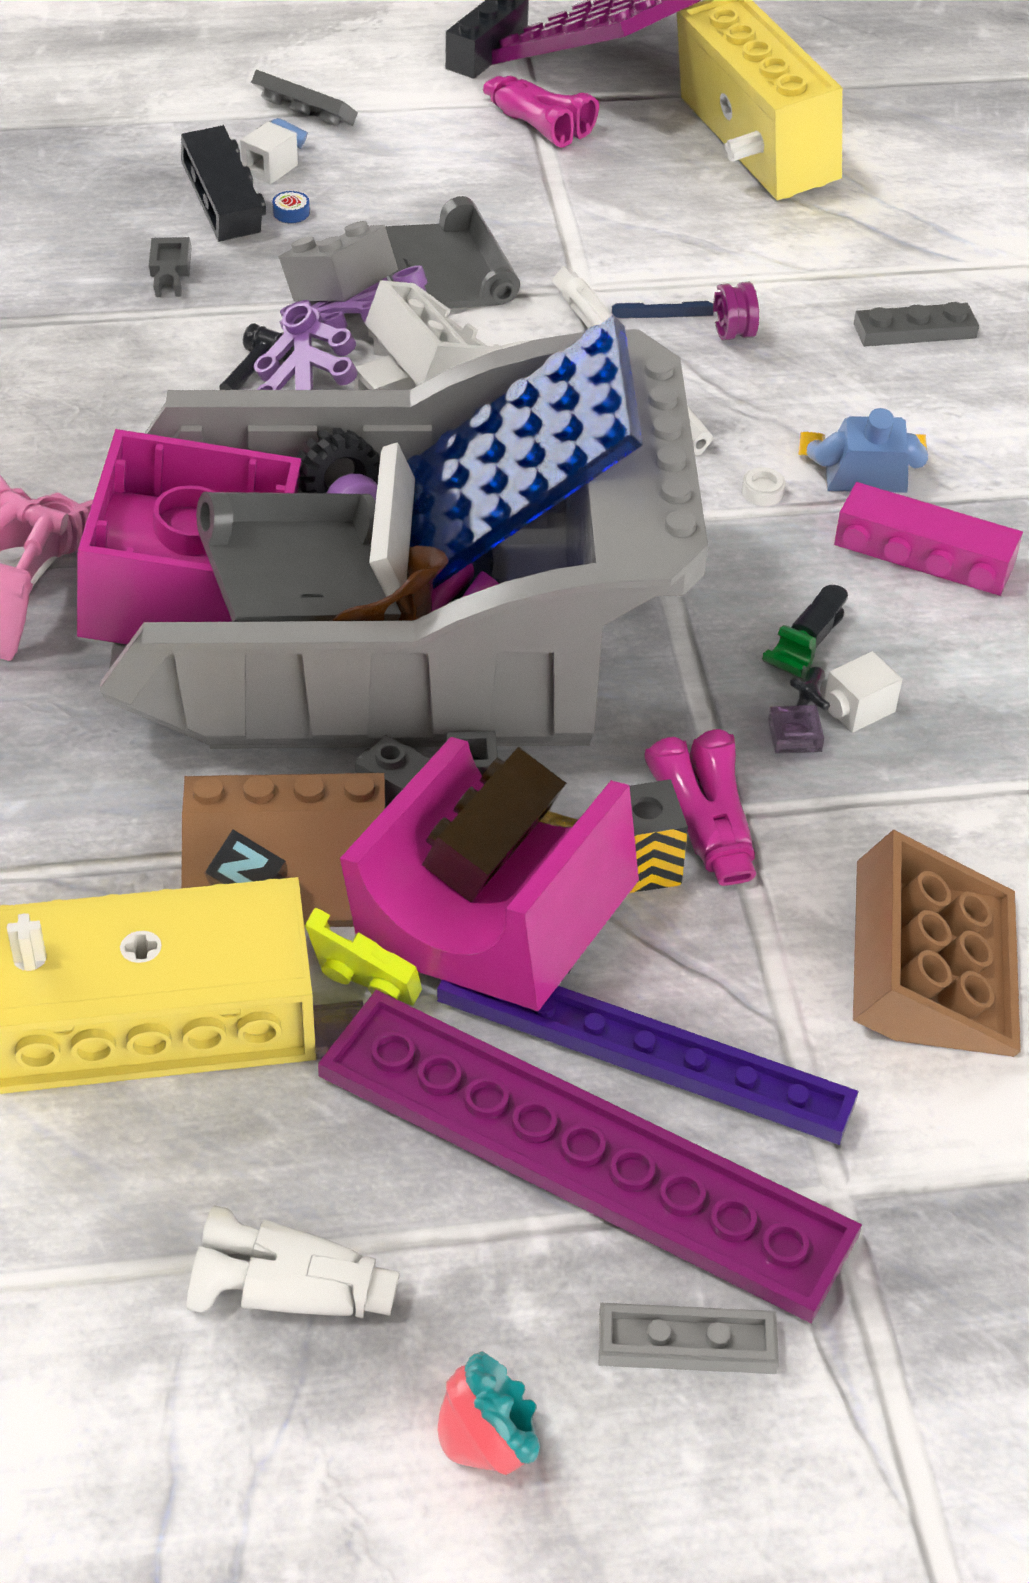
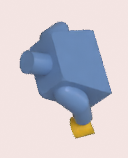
(867, 451)

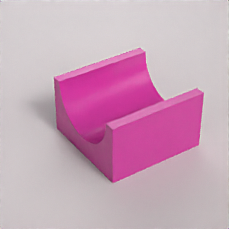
(142, 536)
(528, 918)

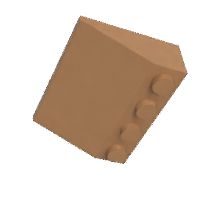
(295, 816)
(934, 951)

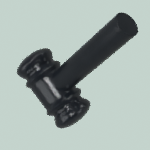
(258, 341)

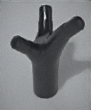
(810, 688)

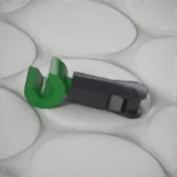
(798, 643)

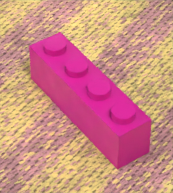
(928, 538)

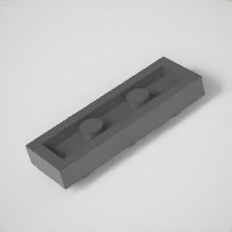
(303, 99)
(915, 324)

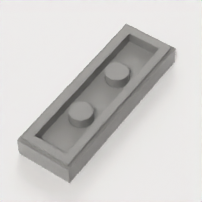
(688, 1338)

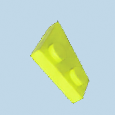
(362, 961)

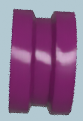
(736, 310)

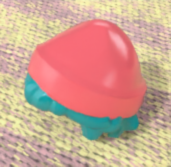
(486, 1419)

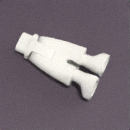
(286, 1271)

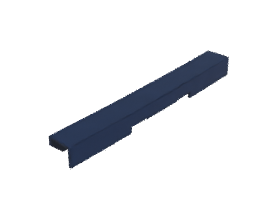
(639, 310)

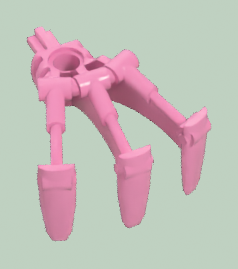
(45, 530)

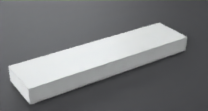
(392, 519)

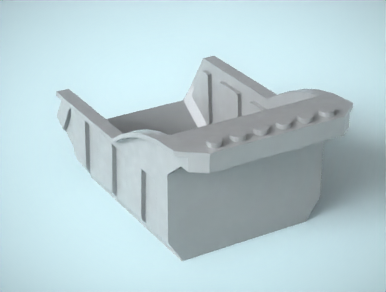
(491, 661)

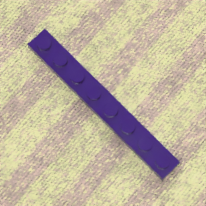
(673, 1057)

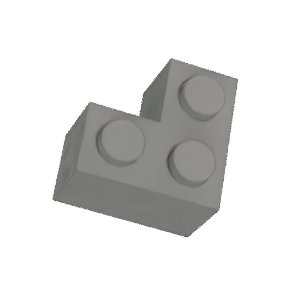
(339, 264)

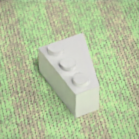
(420, 332)

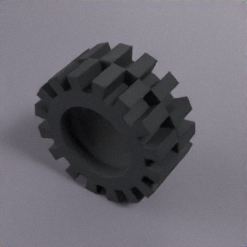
(330, 449)

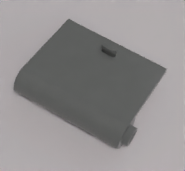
(457, 256)
(291, 554)

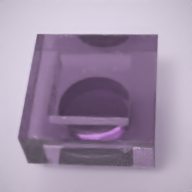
(796, 729)

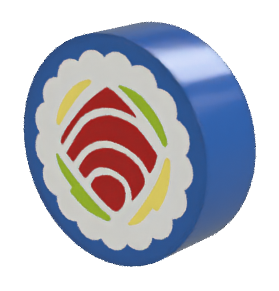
(291, 206)

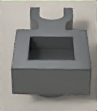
(169, 261)

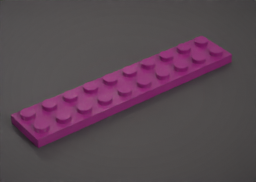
(593, 1154)

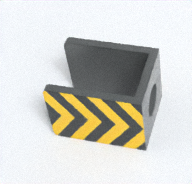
(658, 835)

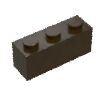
(491, 822)

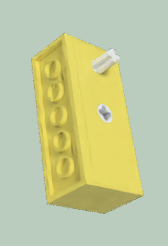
(761, 95)
(153, 985)

